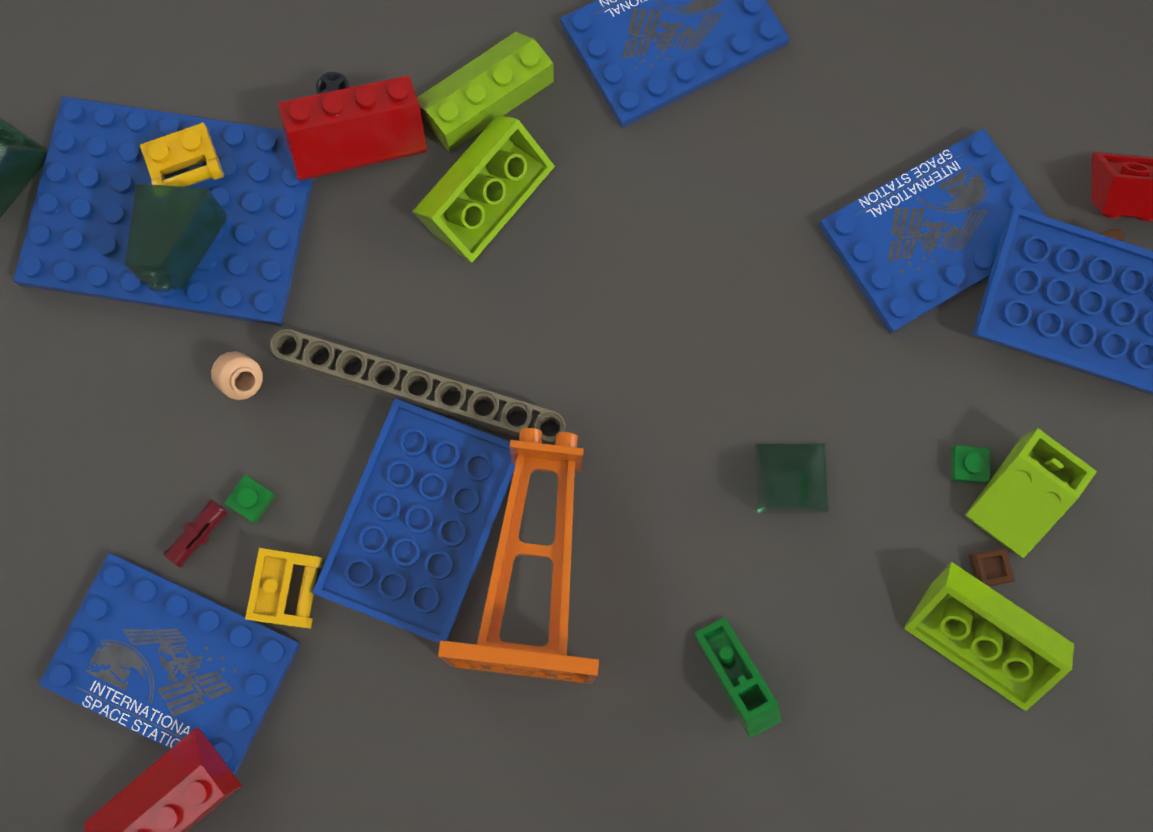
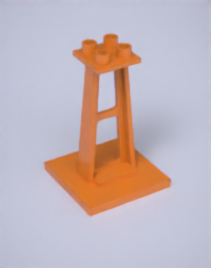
(520, 659)

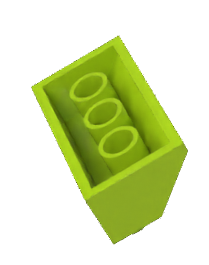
(486, 88)
(484, 187)
(991, 637)

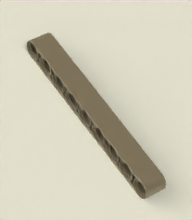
(405, 377)

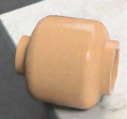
(236, 375)

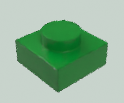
(970, 464)
(250, 499)

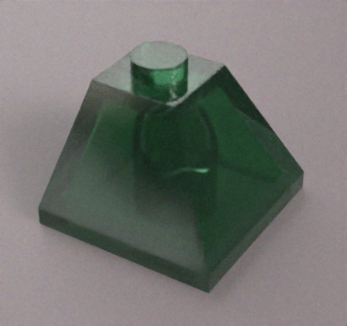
(791, 478)

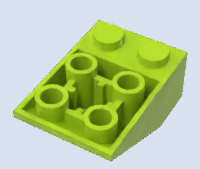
(1030, 492)

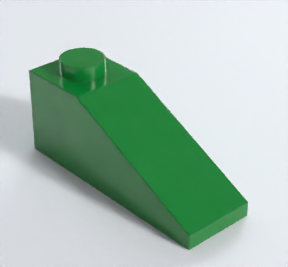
(738, 678)

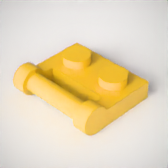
(179, 152)
(272, 586)

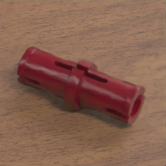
(195, 533)

